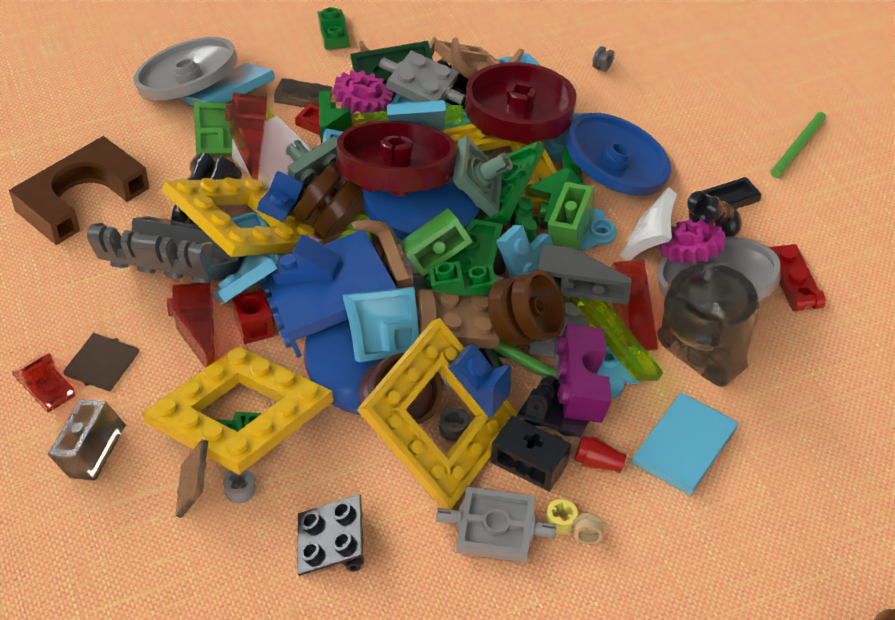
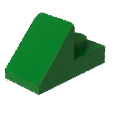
(332, 117)
(549, 190)

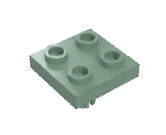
(309, 164)
(479, 175)

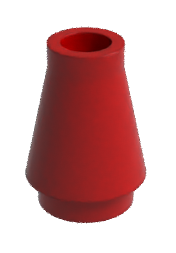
(599, 455)

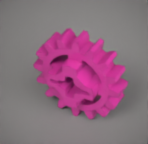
(361, 92)
(694, 242)

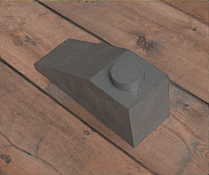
(584, 276)

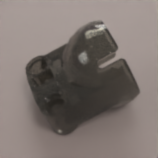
(710, 321)

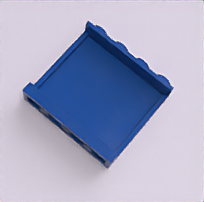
(313, 306)

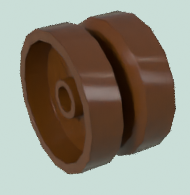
(326, 198)
(526, 308)
(425, 403)

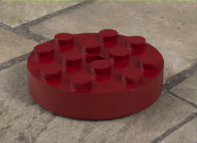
(520, 102)
(396, 156)

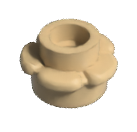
(588, 528)

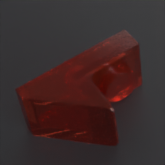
(44, 382)

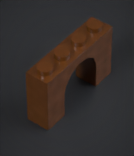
(98, 163)

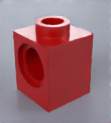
(253, 317)

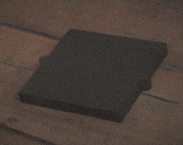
(101, 362)
(191, 478)

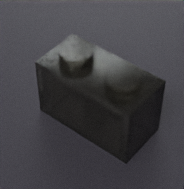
(87, 439)

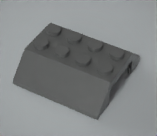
(163, 246)

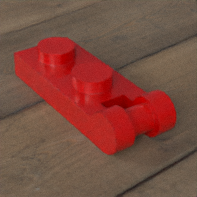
(797, 280)

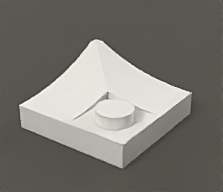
(652, 227)

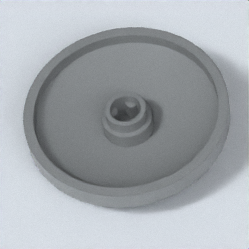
(185, 68)
(744, 255)

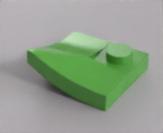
(212, 130)

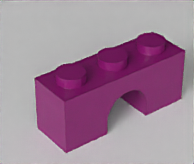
(580, 355)

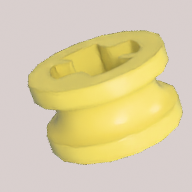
(567, 509)

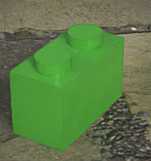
(572, 215)
(435, 242)

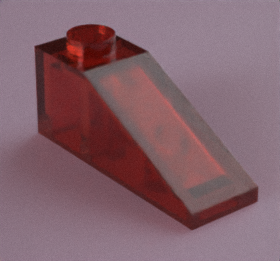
(247, 128)
(638, 313)
(194, 318)

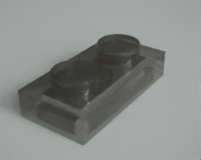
(299, 92)

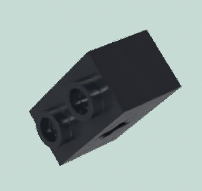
(530, 453)

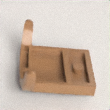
(468, 58)
(392, 252)
(463, 315)

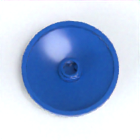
(618, 154)
(417, 208)
(332, 364)

